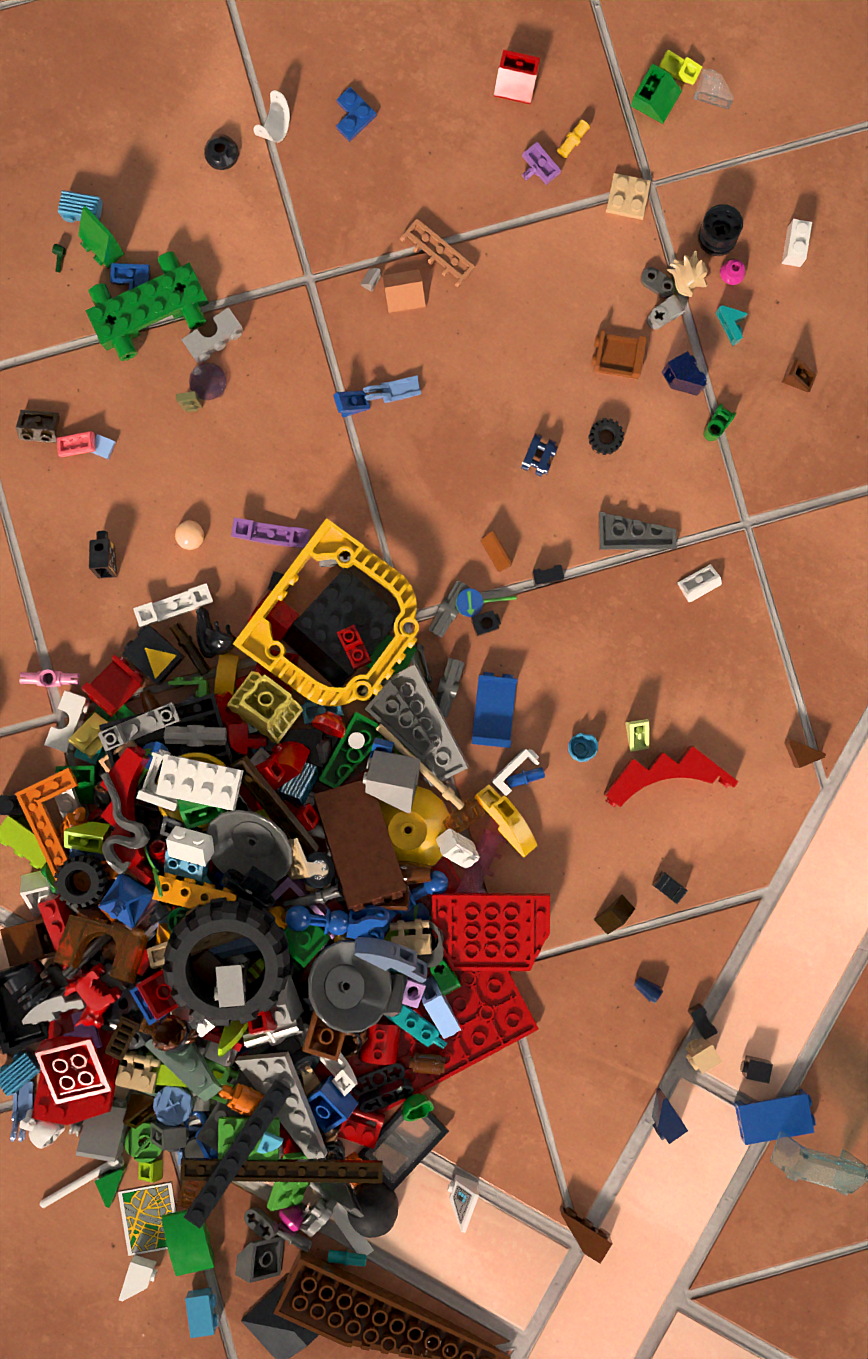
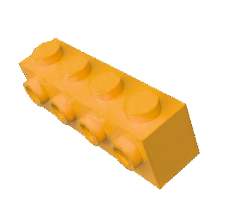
(188, 893)

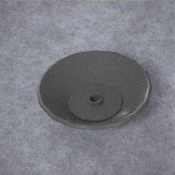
(249, 840)
(366, 992)

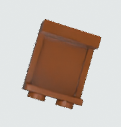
(619, 355)

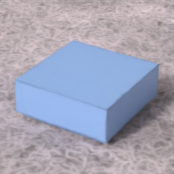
(103, 446)

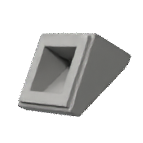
(371, 279)

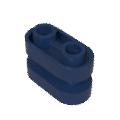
(549, 450)

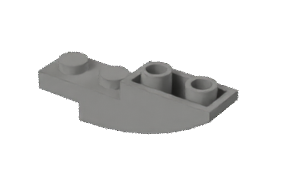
(53, 1005)

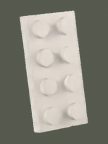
(199, 782)

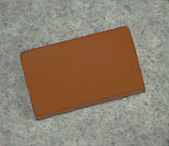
(496, 551)

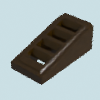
(116, 1048)

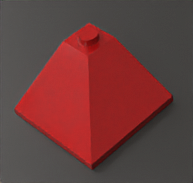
(72, 1068)

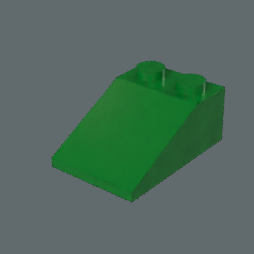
(98, 239)

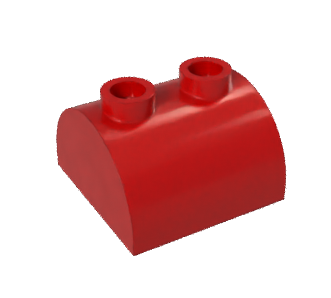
(291, 757)
(381, 1044)

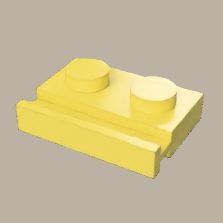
(87, 738)

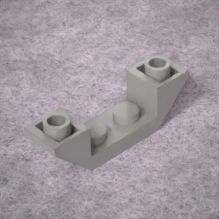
(139, 726)

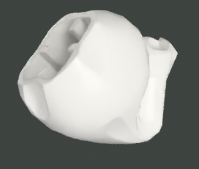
(41, 1132)

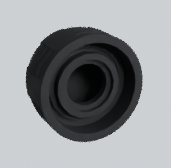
(378, 1207)

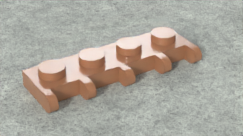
(439, 251)

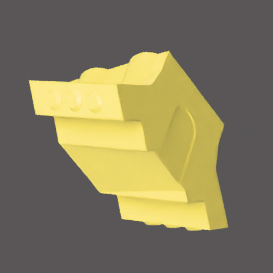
(265, 706)

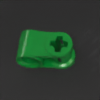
(720, 420)
(445, 978)

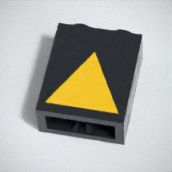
(153, 654)

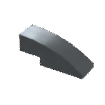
(345, 1196)

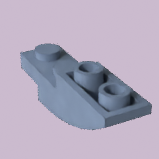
(391, 955)

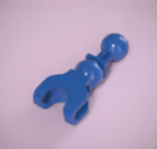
(437, 885)
(356, 924)

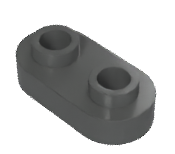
(657, 284)

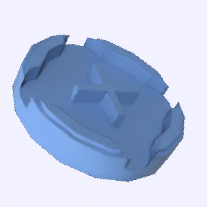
(173, 1105)

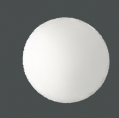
(356, 740)

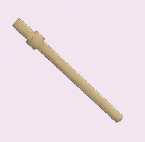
(446, 792)

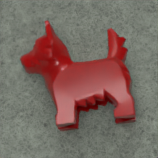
(95, 995)

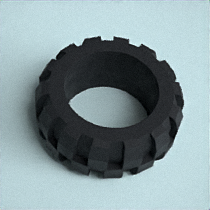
(235, 917)

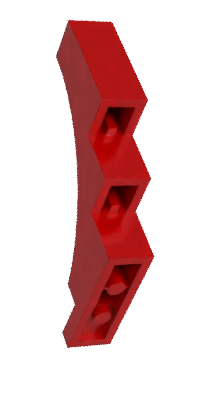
(690, 765)
(125, 778)

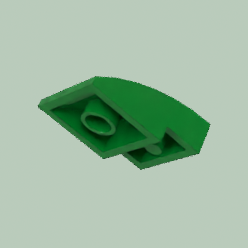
(187, 1244)

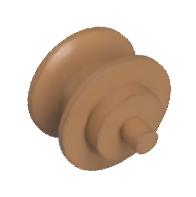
(331, 1135)

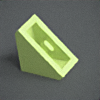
(638, 734)

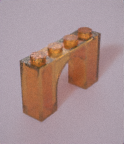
(82, 930)

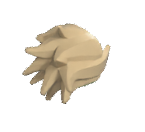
(688, 274)

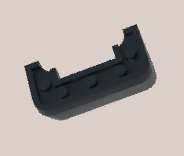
(12, 1030)

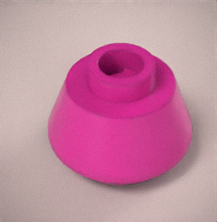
(732, 271)
(291, 1217)

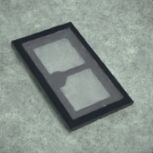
(404, 1146)

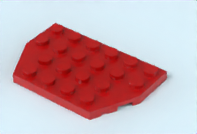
(492, 929)
(82, 1108)

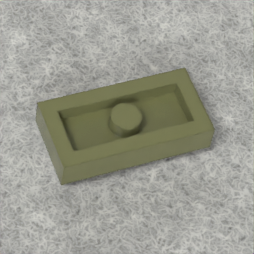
(189, 401)

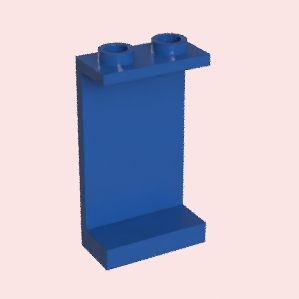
(494, 710)
(765, 1119)

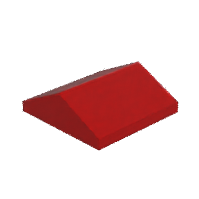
(157, 995)

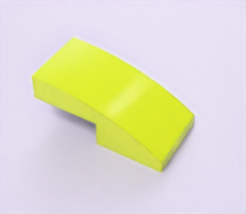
(681, 69)

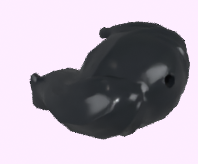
(212, 641)

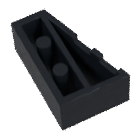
(307, 737)

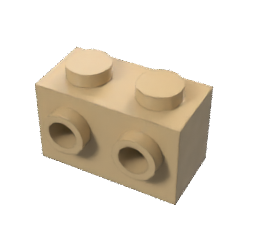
(702, 1055)

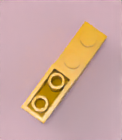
(510, 820)

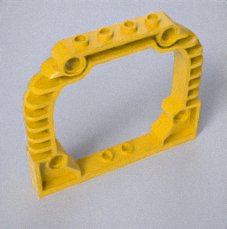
(328, 544)

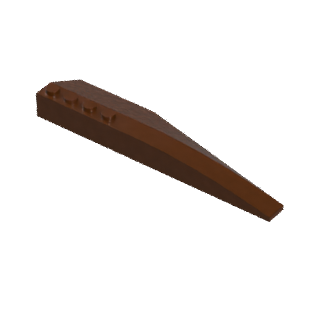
(371, 1317)

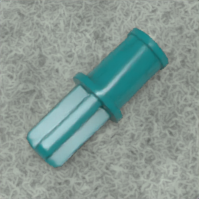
(347, 1258)

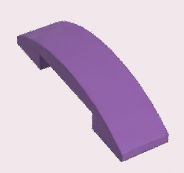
(270, 533)

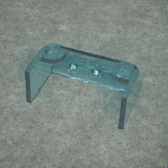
(798, 1162)

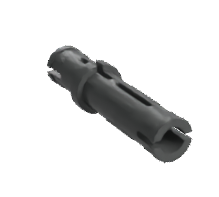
(320, 896)

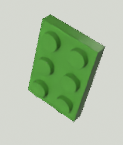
(230, 1128)
(287, 1193)

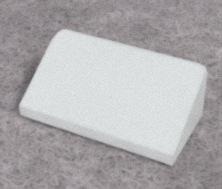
(700, 583)

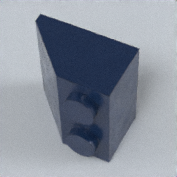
(667, 1121)

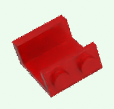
(114, 685)

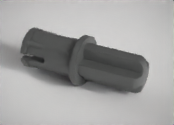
(294, 1238)

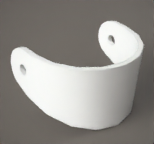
(277, 120)

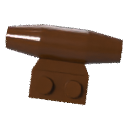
(412, 874)

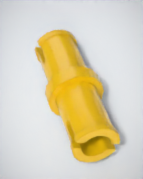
(573, 138)

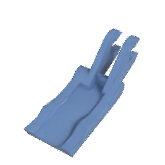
(394, 390)
(22, 1101)

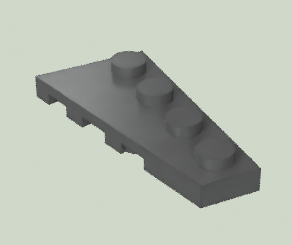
(630, 534)
(398, 718)

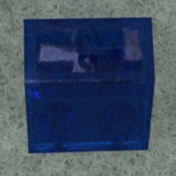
(684, 375)

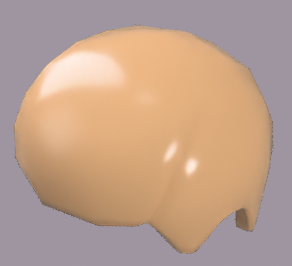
(189, 535)

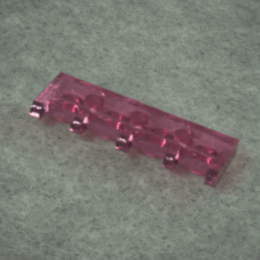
(476, 873)

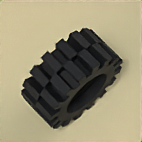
(606, 425)

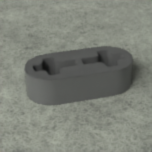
(260, 1225)

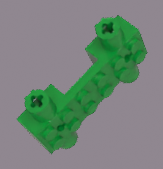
(146, 306)

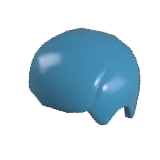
(583, 747)

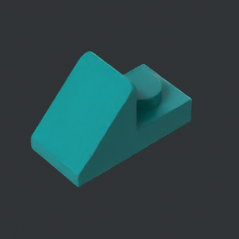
(728, 318)

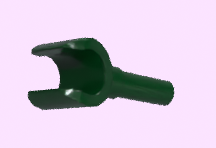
(60, 252)

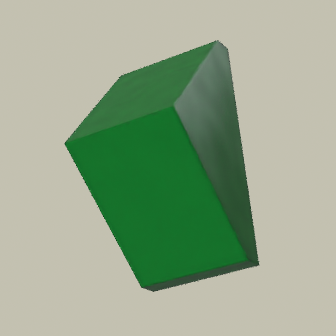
(109, 1183)

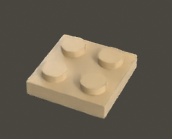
(628, 196)

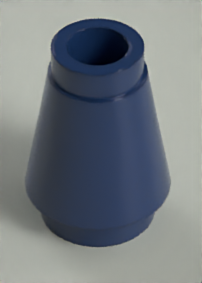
(648, 989)

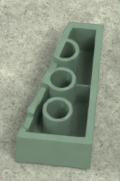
(190, 1069)

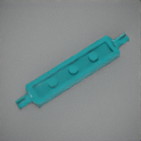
(418, 1027)

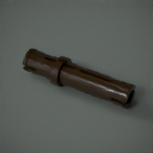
(190, 649)

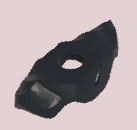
(115, 1010)

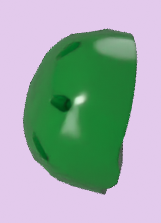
(416, 1107)

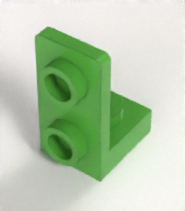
(203, 684)

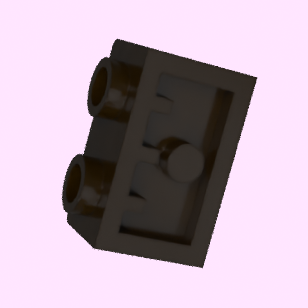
(37, 426)

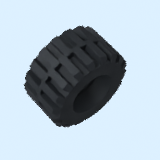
(66, 885)

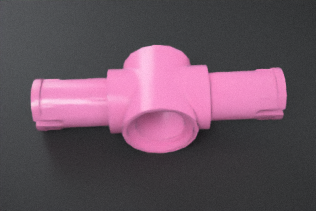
(40, 678)

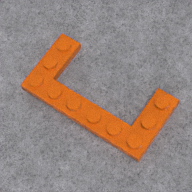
(33, 806)

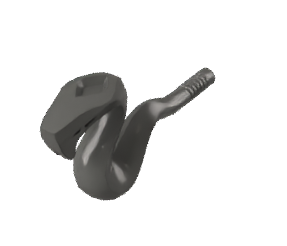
(138, 841)

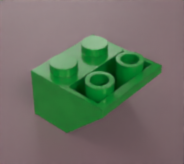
(656, 94)
(87, 778)
(197, 814)

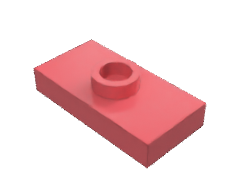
(76, 444)

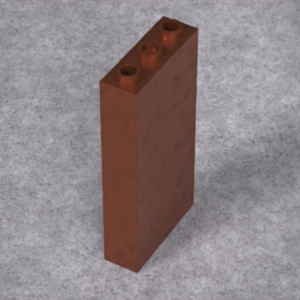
(359, 845)

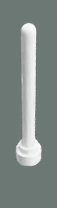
(82, 1180)

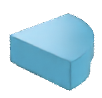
(269, 1143)

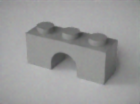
(202, 347)

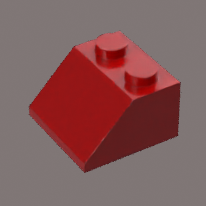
(280, 617)

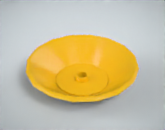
(426, 825)

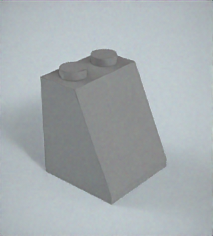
(392, 779)
(104, 1134)

